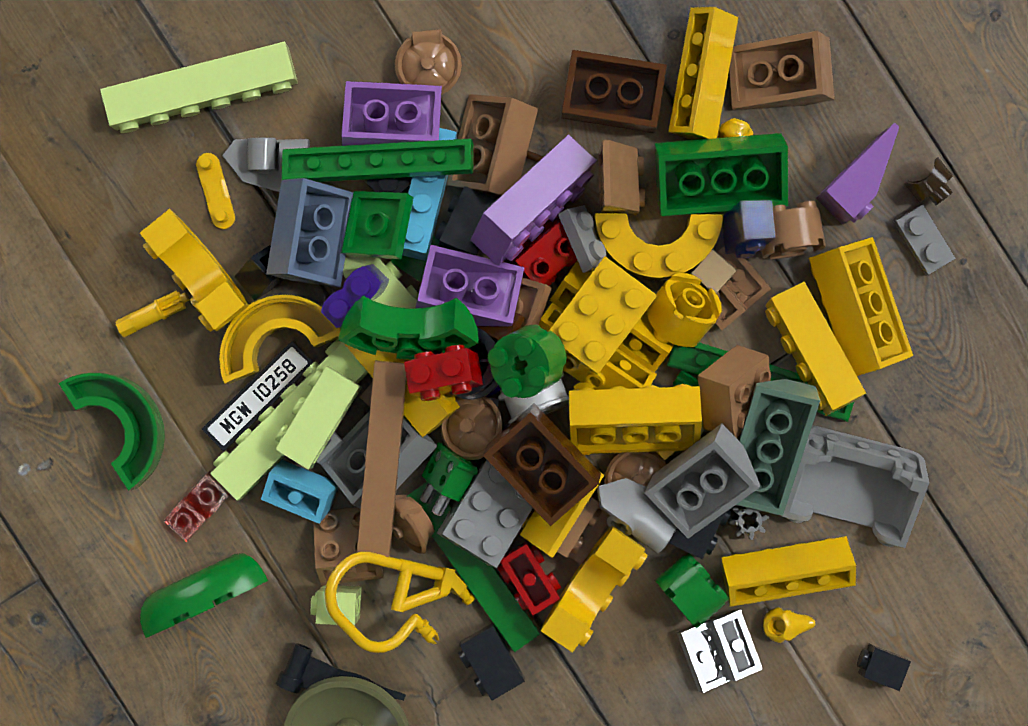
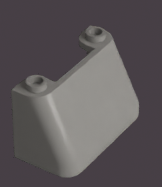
(859, 484)

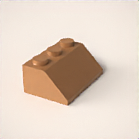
(500, 140)

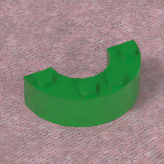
(137, 414)

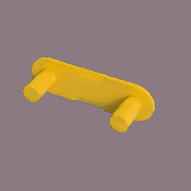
(215, 191)

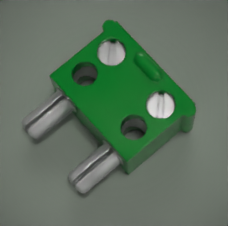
(447, 475)

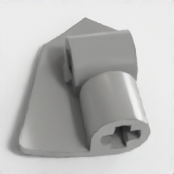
(260, 159)
(635, 513)

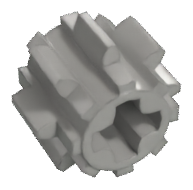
(757, 517)

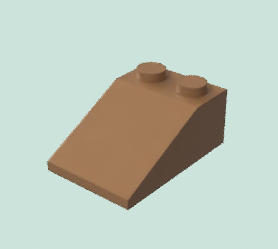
(782, 72)
(619, 178)

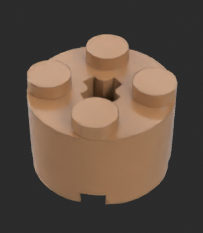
(795, 231)

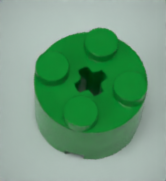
(527, 361)
(692, 590)

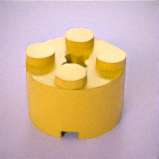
(683, 311)

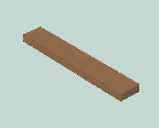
(382, 458)

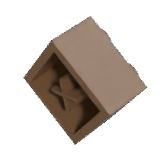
(729, 387)

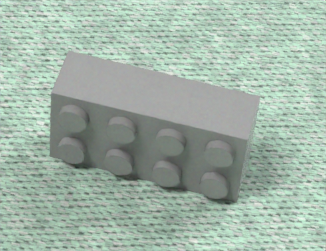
(486, 516)

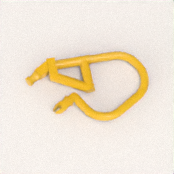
(445, 581)

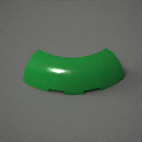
(407, 331)
(197, 591)

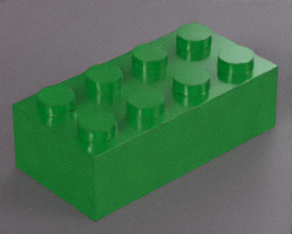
(720, 173)

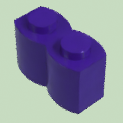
(364, 281)

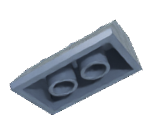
(309, 232)

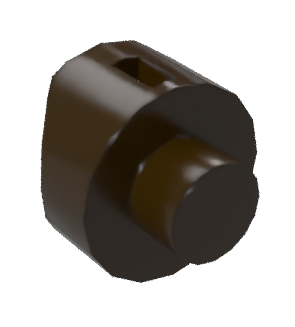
(932, 186)

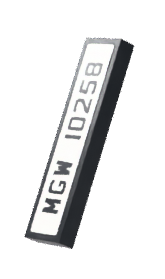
(257, 396)

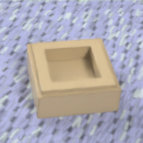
(714, 271)

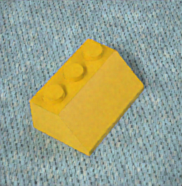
(549, 537)

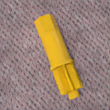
(158, 310)

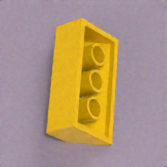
(861, 306)
(635, 419)

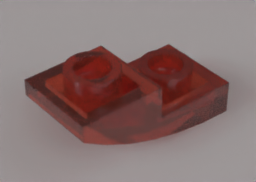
(197, 507)

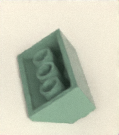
(776, 439)

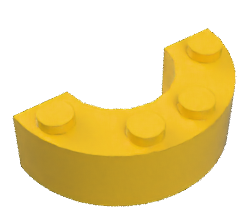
(655, 261)
(196, 269)
(261, 319)
(591, 586)

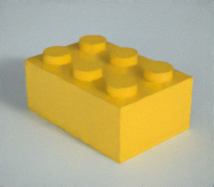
(602, 314)

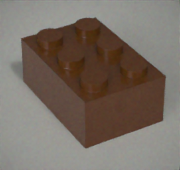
(613, 91)
(542, 464)

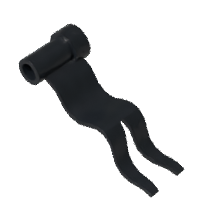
(306, 670)

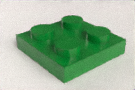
(377, 224)

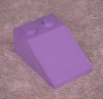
(390, 113)
(854, 188)
(476, 281)

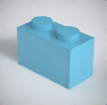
(299, 491)

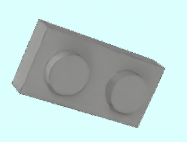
(583, 237)
(924, 240)

